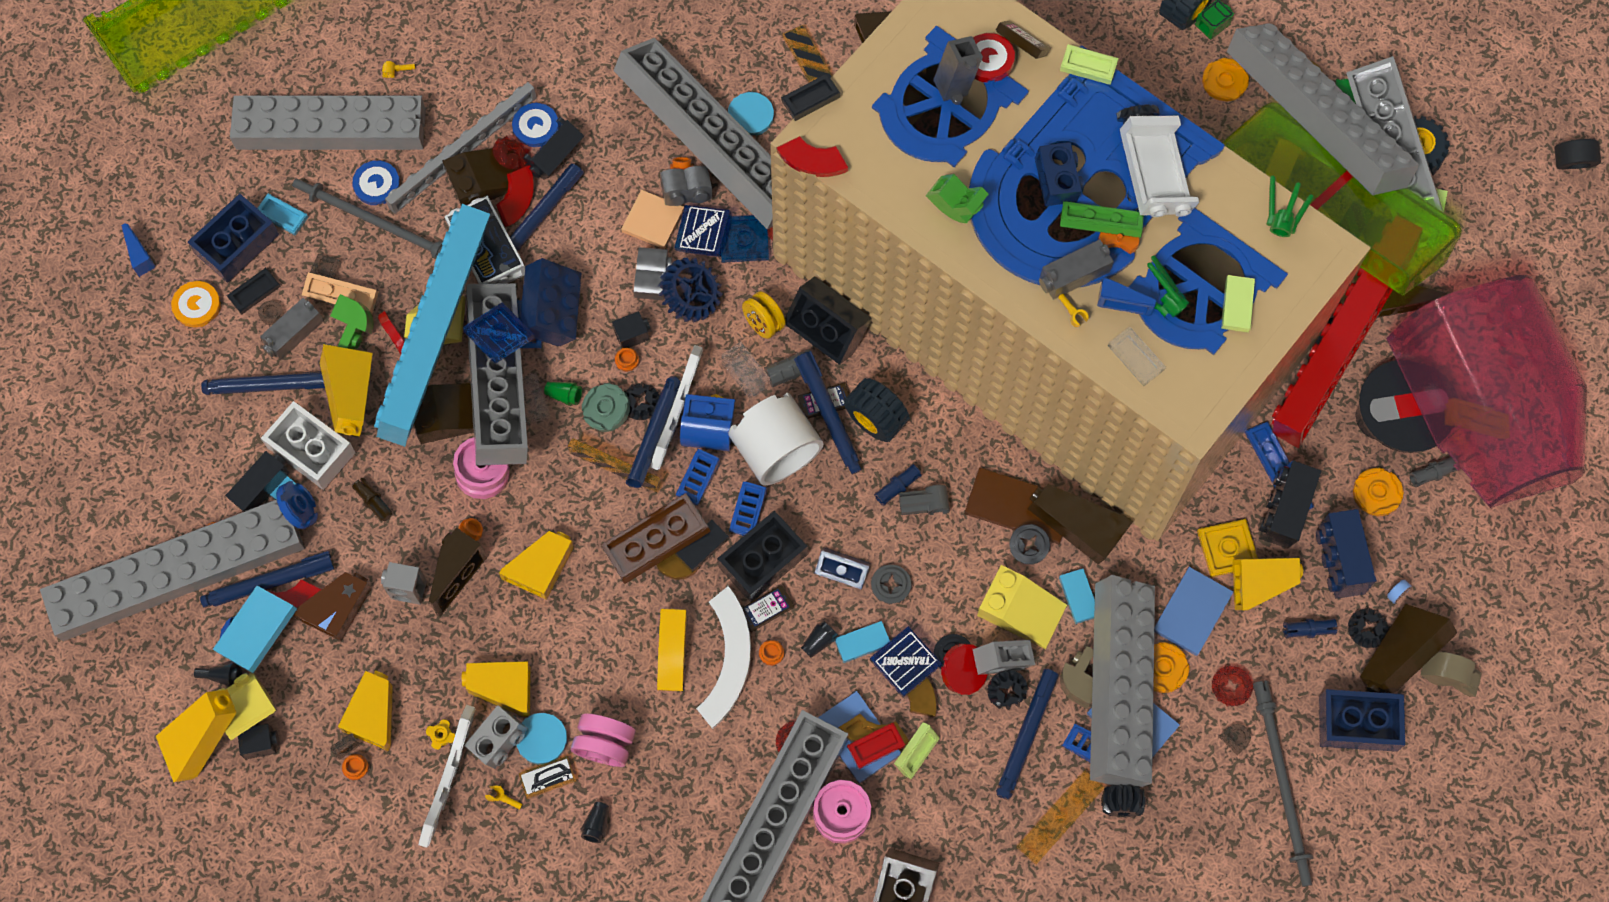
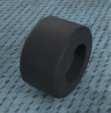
(1577, 154)

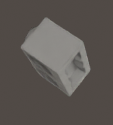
(404, 583)
(1003, 656)
(492, 732)

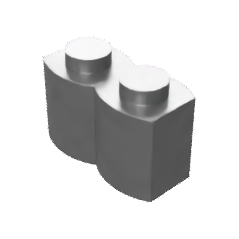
(686, 185)
(649, 267)

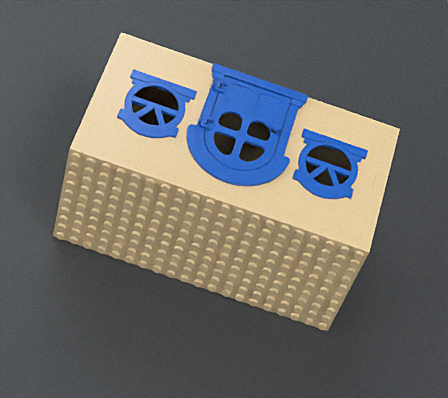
(971, 292)

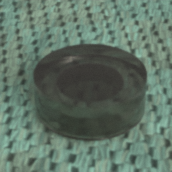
(270, 312)

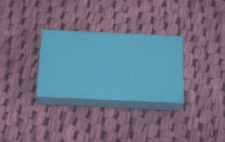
(283, 214)
(1078, 595)
(862, 642)

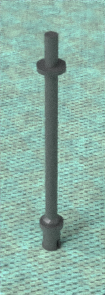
(316, 192)
(1266, 708)

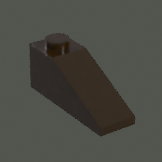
(1409, 302)

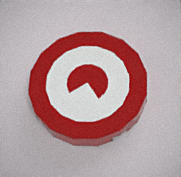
(997, 57)

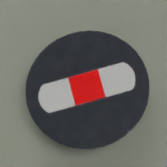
(1391, 413)

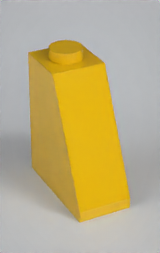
(539, 564)
(1263, 579)
(500, 684)
(370, 711)

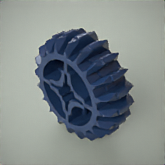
(700, 286)

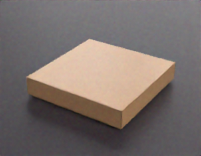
(652, 219)

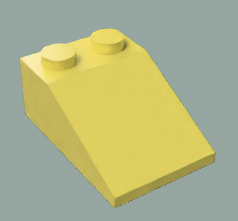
(1021, 607)

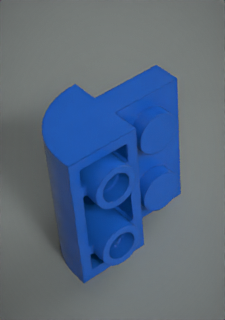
(707, 422)

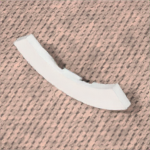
(672, 421)
(736, 658)
(449, 772)

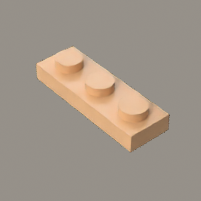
(329, 289)

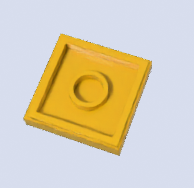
(1224, 544)

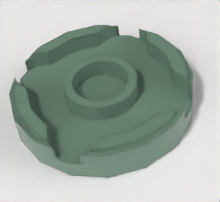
(606, 407)

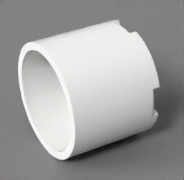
(776, 439)

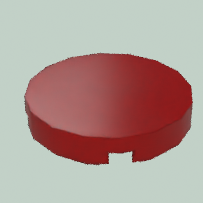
(960, 670)

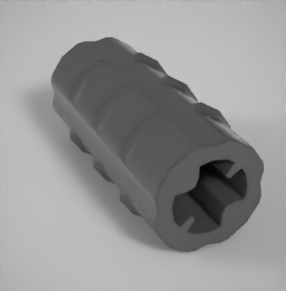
(783, 370)

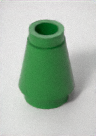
(565, 392)

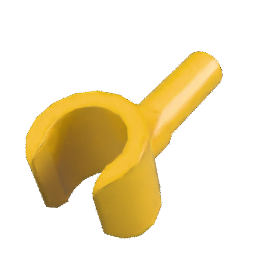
(389, 68)
(1073, 311)
(502, 797)

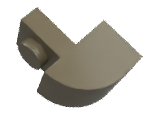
(1454, 671)
(1075, 682)

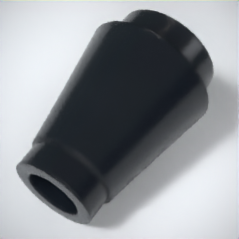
(819, 639)
(595, 824)

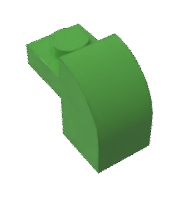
(956, 199)
(357, 319)

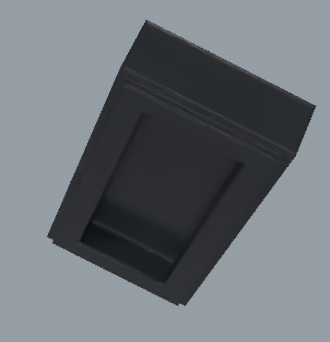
(810, 97)
(253, 291)
(703, 548)

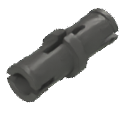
(1433, 471)

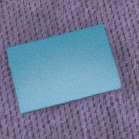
(254, 629)

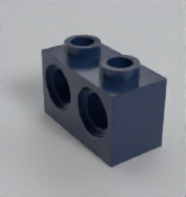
(1052, 174)

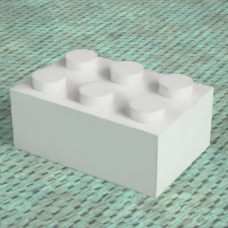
(308, 445)

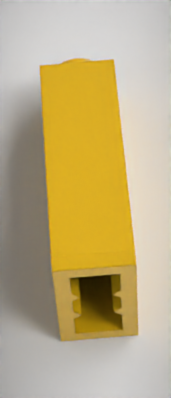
(346, 385)
(195, 734)

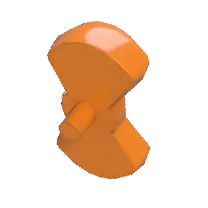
(1127, 243)

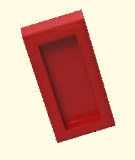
(876, 745)

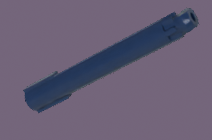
(546, 205)
(813, 378)
(305, 380)
(653, 433)
(306, 568)
(1027, 733)

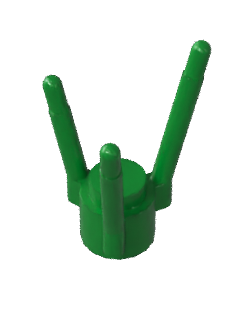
(1283, 222)
(1173, 300)

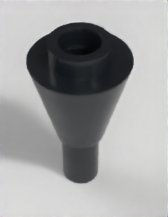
(221, 674)

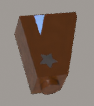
(335, 605)

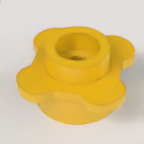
(433, 731)

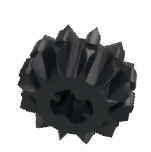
(1123, 801)

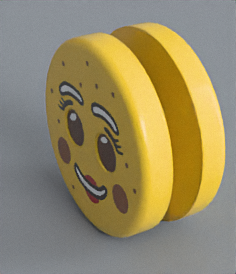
(763, 315)

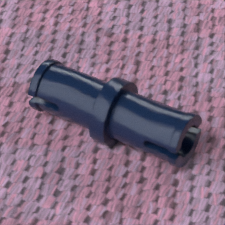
(897, 484)
(1310, 628)

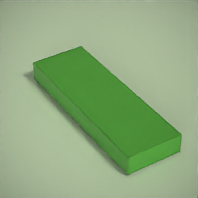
(1101, 219)

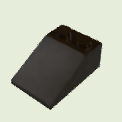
(477, 175)
(444, 412)
(457, 563)
(905, 878)

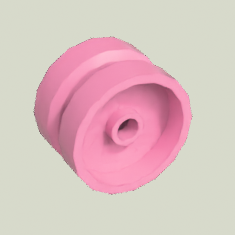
(477, 481)
(603, 740)
(839, 827)

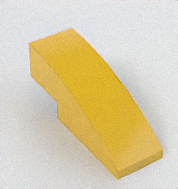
(671, 649)

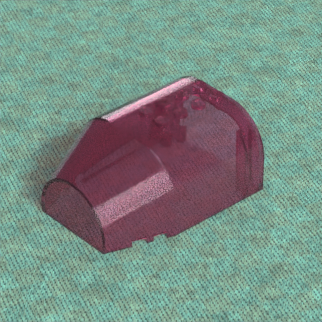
(1497, 388)

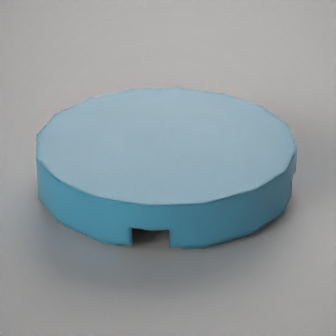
(752, 112)
(543, 740)

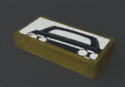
(547, 777)

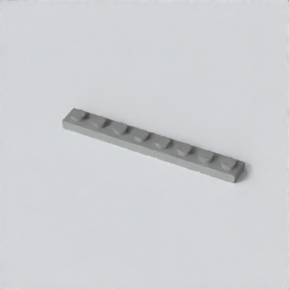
(468, 141)

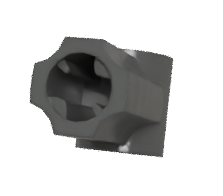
(929, 501)

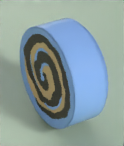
(1399, 591)

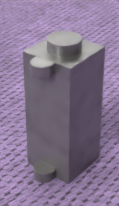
(957, 69)
(1076, 269)
(291, 329)

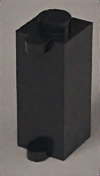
(554, 149)
(258, 482)

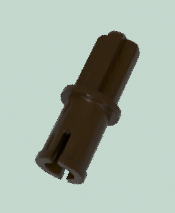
(372, 499)

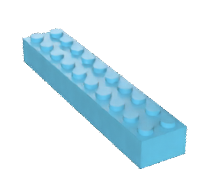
(431, 325)

